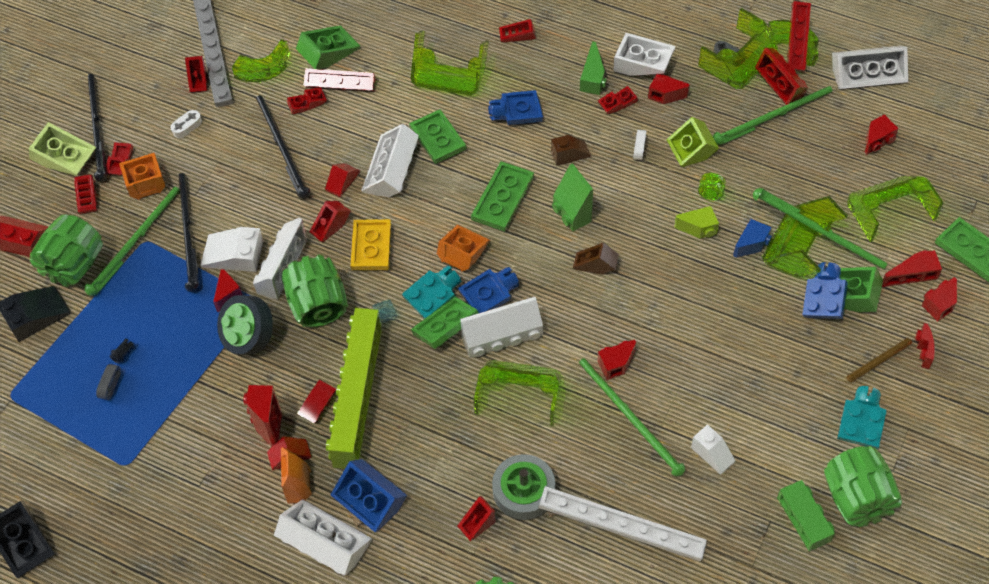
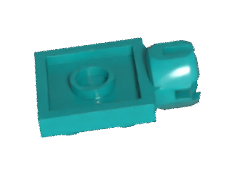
(432, 291)
(862, 419)

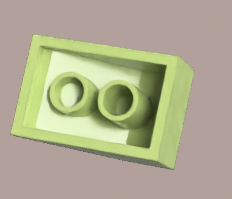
(60, 150)

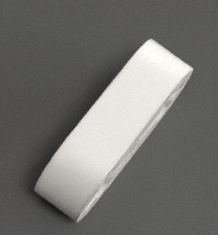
(186, 123)
(639, 145)

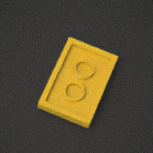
(371, 244)

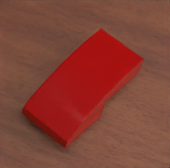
(311, 99)
(618, 101)
(926, 345)
(317, 401)

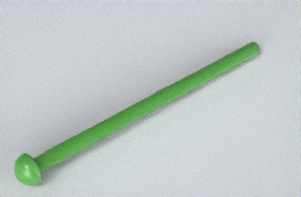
(750, 126)
(793, 212)
(116, 262)
(678, 469)

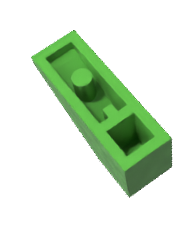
(592, 77)

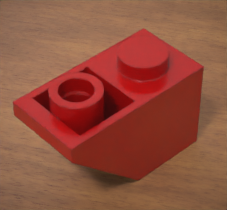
(667, 89)
(880, 132)
(941, 300)
(616, 359)

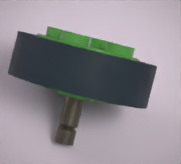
(245, 324)

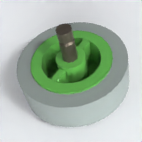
(520, 485)

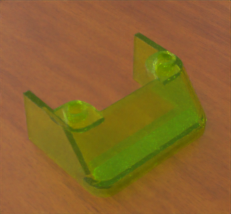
(739, 67)
(446, 78)
(866, 200)
(793, 239)
(544, 378)

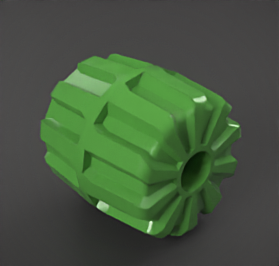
(66, 250)
(314, 291)
(862, 486)

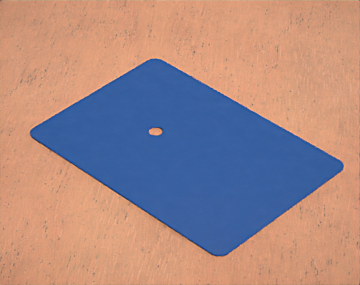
(173, 348)

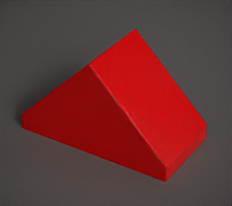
(196, 73)
(340, 178)
(225, 289)
(296, 445)
(477, 519)

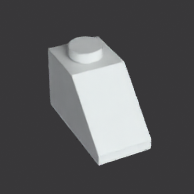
(713, 449)

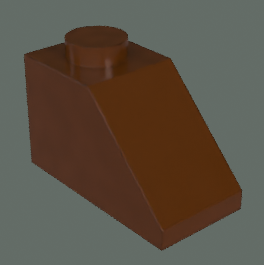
(568, 149)
(596, 259)

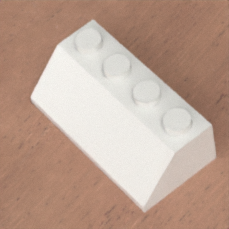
(870, 67)
(390, 162)
(286, 249)
(501, 327)
(312, 531)

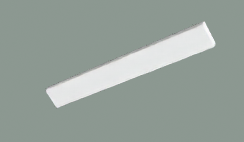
(622, 523)

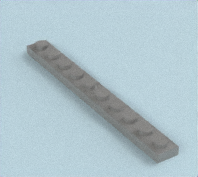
(213, 53)

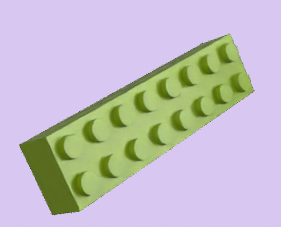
(355, 387)

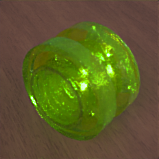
(712, 186)

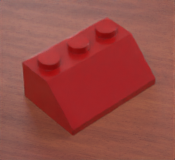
(780, 76)
(19, 235)
(264, 411)

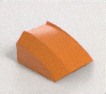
(142, 176)
(461, 247)
(294, 477)

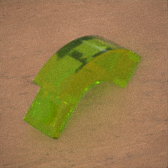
(781, 30)
(264, 68)

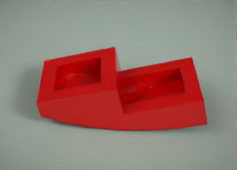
(120, 153)

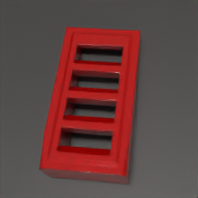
(526, 26)
(85, 183)

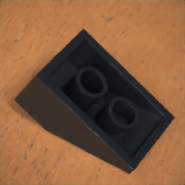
(33, 311)
(22, 540)

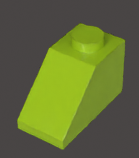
(698, 222)

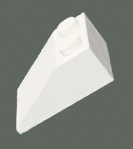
(642, 56)
(233, 249)

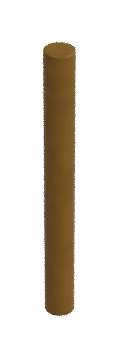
(879, 359)

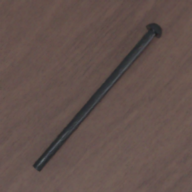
(101, 174)
(302, 191)
(191, 257)

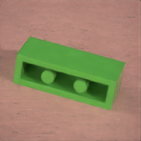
(806, 515)

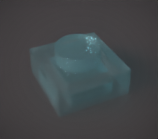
(386, 311)

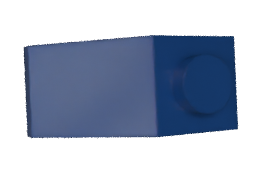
(753, 239)

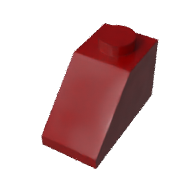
(329, 220)

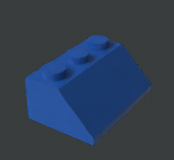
(370, 494)

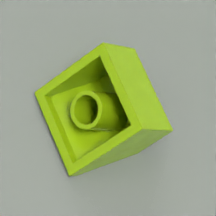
(692, 142)

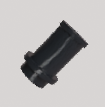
(121, 351)

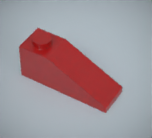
(917, 268)

